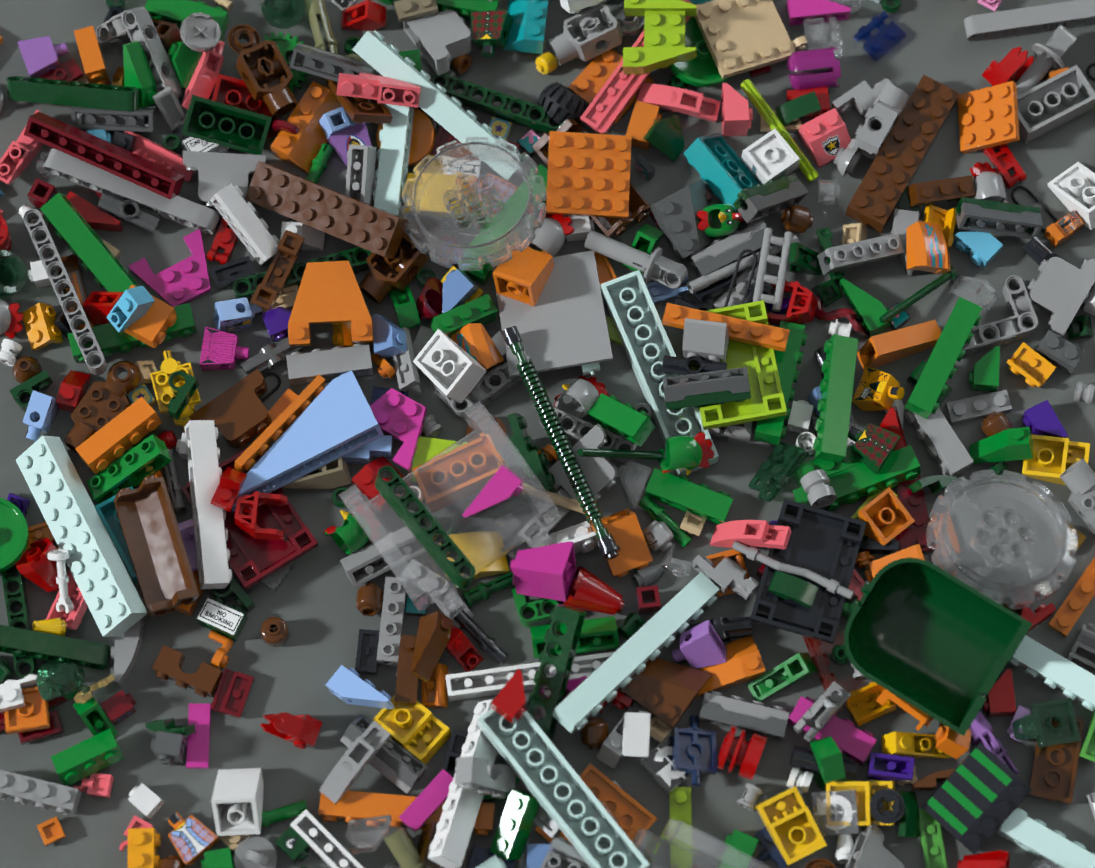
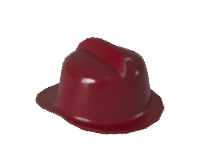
(430, 301)

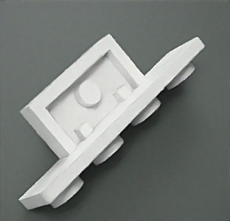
(11, 692)

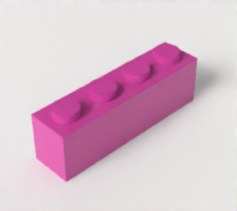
(848, 738)

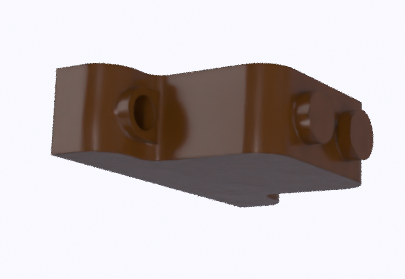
(238, 411)

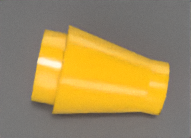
(51, 626)

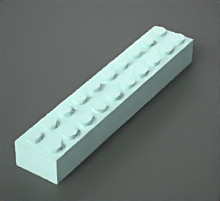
(645, 347)
(81, 531)
(561, 792)

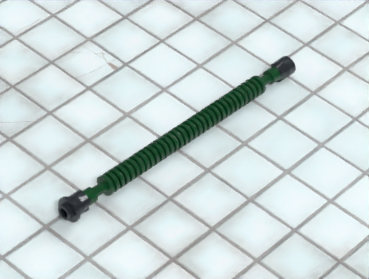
(561, 444)

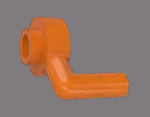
(384, 367)
(220, 657)

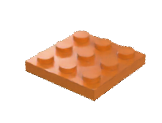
(595, 76)
(988, 117)

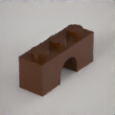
(940, 190)
(203, 681)

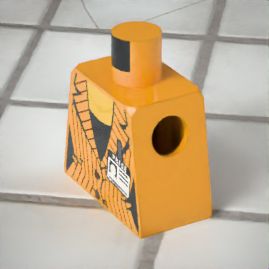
(877, 391)

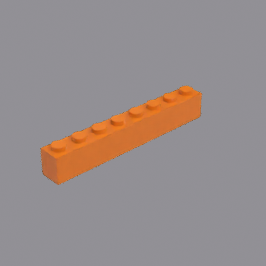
(363, 805)

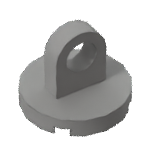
(200, 32)
(255, 853)

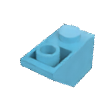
(980, 246)
(130, 307)

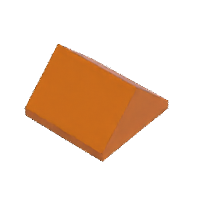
(885, 517)

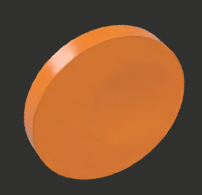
(422, 137)

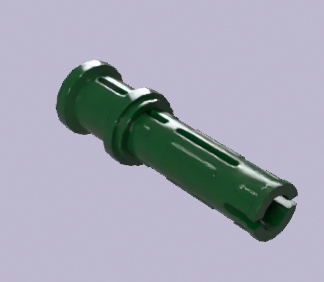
(483, 591)

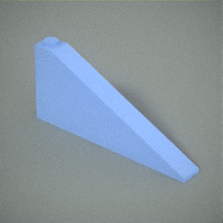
(325, 431)

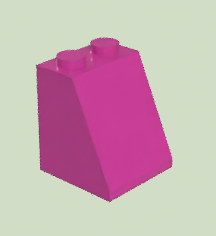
(545, 571)

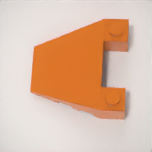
(329, 296)

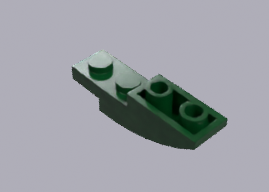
(535, 458)

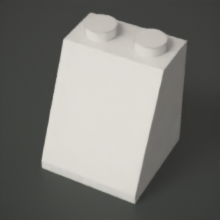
(238, 801)

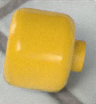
(546, 63)

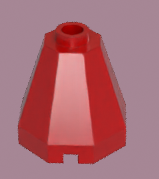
(37, 567)
(991, 859)

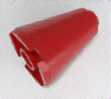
(593, 594)

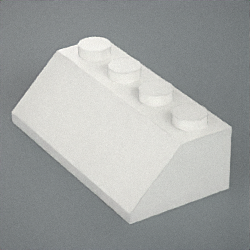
(245, 223)

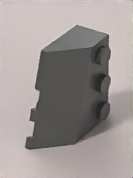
(679, 219)

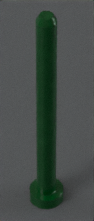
(952, 275)
(659, 455)

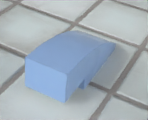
(379, 447)

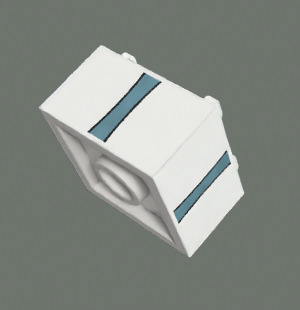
(770, 158)

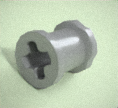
(750, 797)

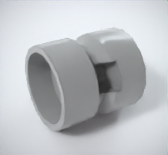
(817, 487)

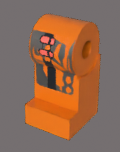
(1063, 229)

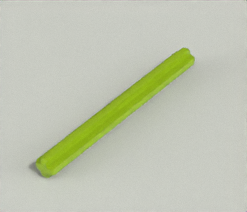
(774, 123)

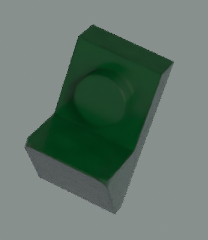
(803, 260)

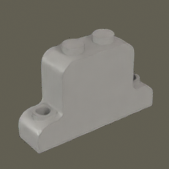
(440, 38)
(220, 170)
(1062, 289)
(598, 471)
(870, 852)

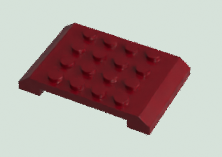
(258, 558)

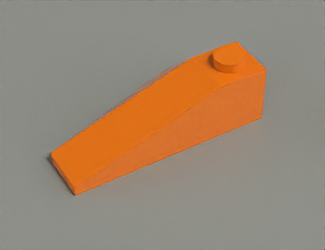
(741, 665)

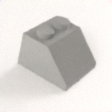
(705, 339)

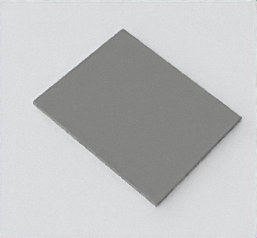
(567, 321)

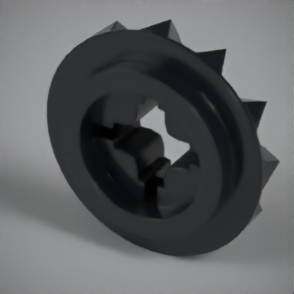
(877, 804)

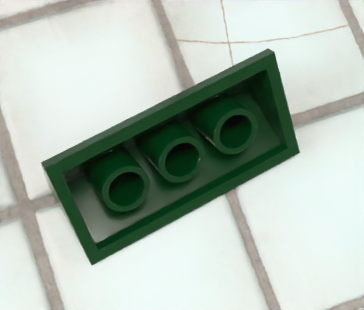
(226, 125)

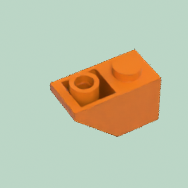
(951, 741)

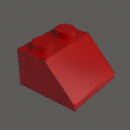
(367, 475)

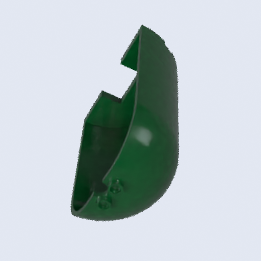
(931, 639)

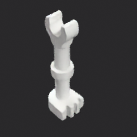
(62, 579)

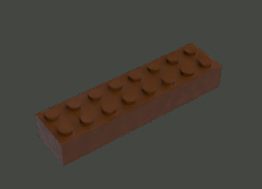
(902, 154)
(326, 210)

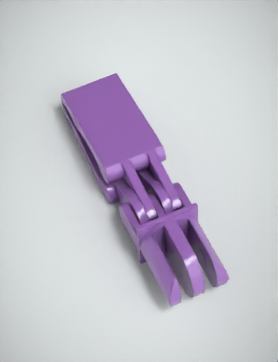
(982, 734)

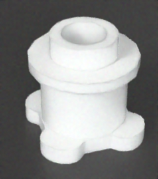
(840, 328)

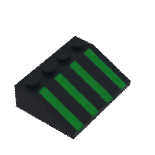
(977, 798)

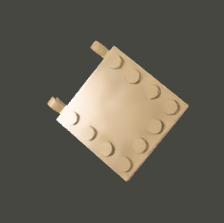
(745, 35)

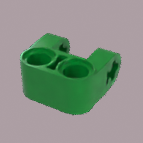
(536, 607)

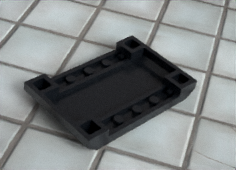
(823, 545)

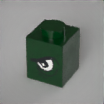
(293, 845)

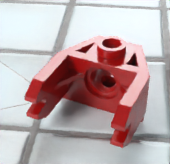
(1009, 68)
(801, 305)
(247, 514)
(298, 729)

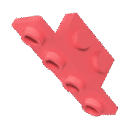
(159, 155)
(75, 617)

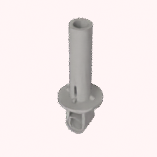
(1047, 57)
(654, 265)

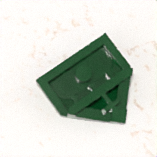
(667, 137)

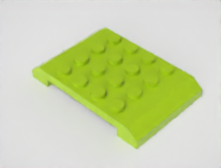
(764, 380)

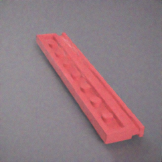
(615, 95)

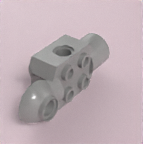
(593, 33)
(868, 142)
(1081, 482)

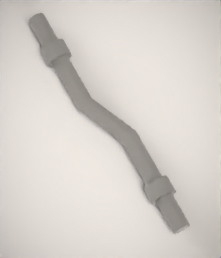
(754, 554)

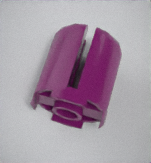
(814, 60)

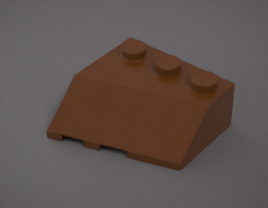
(666, 688)

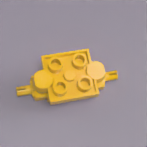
(163, 391)

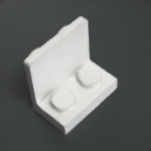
(579, 534)

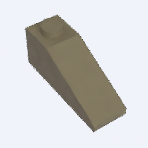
(326, 477)

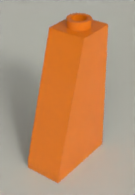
(898, 344)

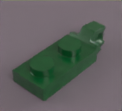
(825, 236)

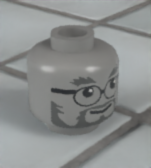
(658, 536)

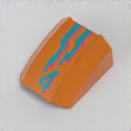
(926, 248)
(478, 344)

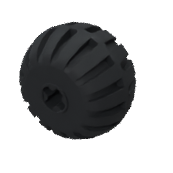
(562, 103)

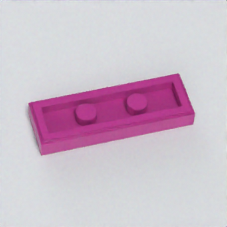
(199, 742)
(427, 801)

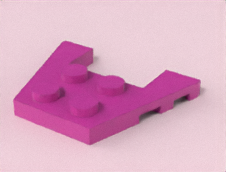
(182, 281)
(403, 420)

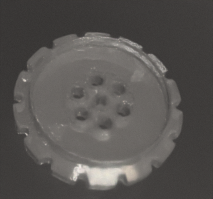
(467, 241)
(1033, 514)

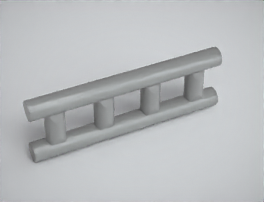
(782, 261)

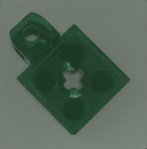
(777, 470)
(1039, 724)

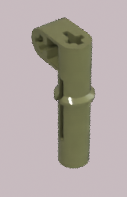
(317, 12)
(403, 849)

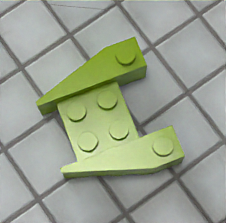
(662, 35)

